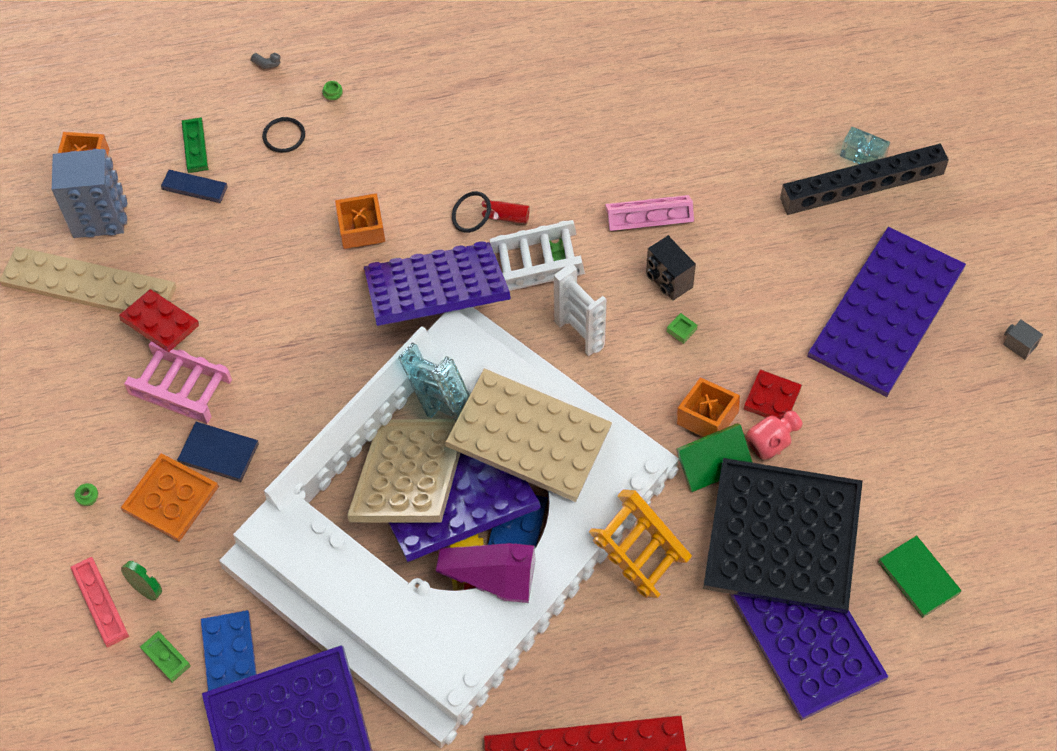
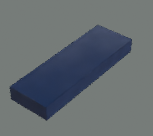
(194, 186)

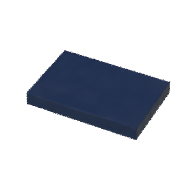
(218, 451)

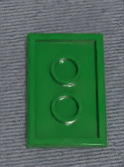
(704, 457)
(919, 576)

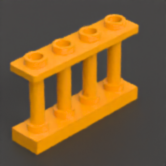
(660, 536)

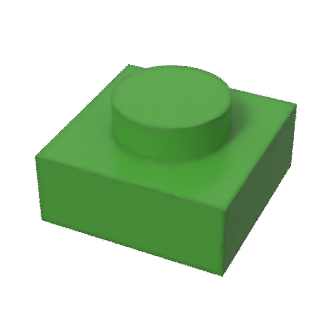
(682, 328)

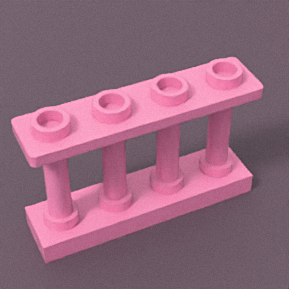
(178, 402)

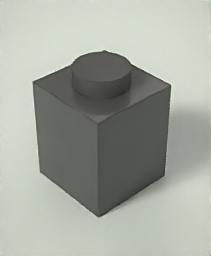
(1022, 339)

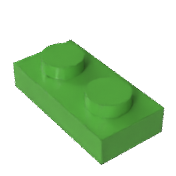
(165, 656)

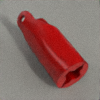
(508, 212)

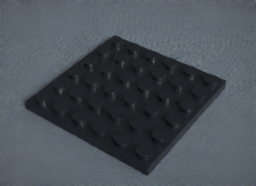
(784, 535)

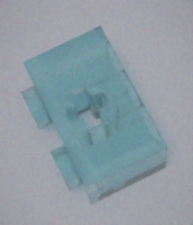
(863, 146)

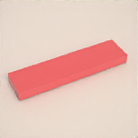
(99, 602)

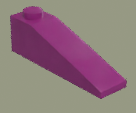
(494, 568)

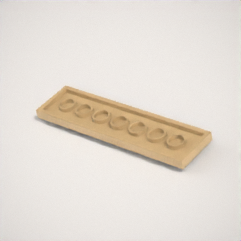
(79, 280)

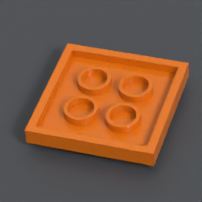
(170, 497)

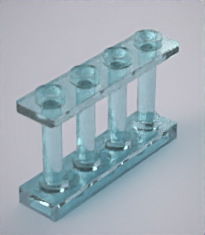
(444, 375)

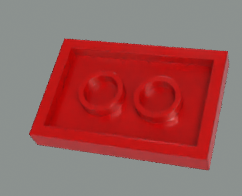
(159, 320)

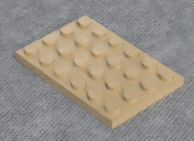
(529, 434)
(406, 473)

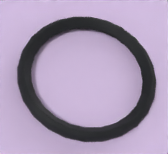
(264, 135)
(473, 193)

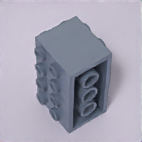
(89, 193)

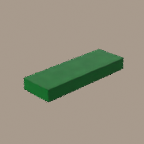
(195, 145)

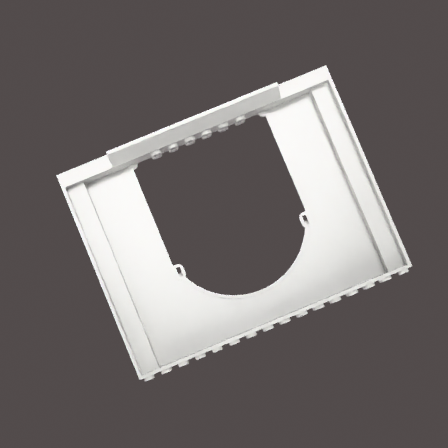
(427, 647)

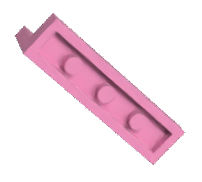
(650, 212)

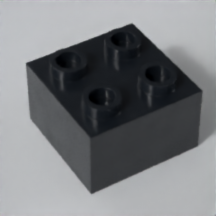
(670, 268)

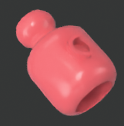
(773, 435)

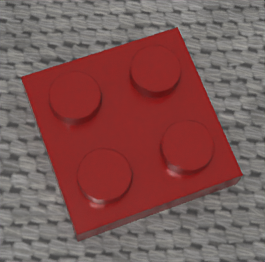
(772, 395)

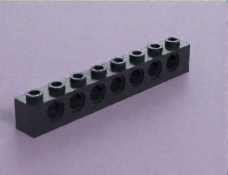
(863, 179)

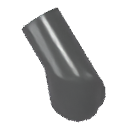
(265, 63)

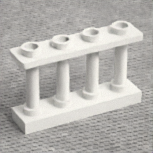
(542, 273)
(579, 309)

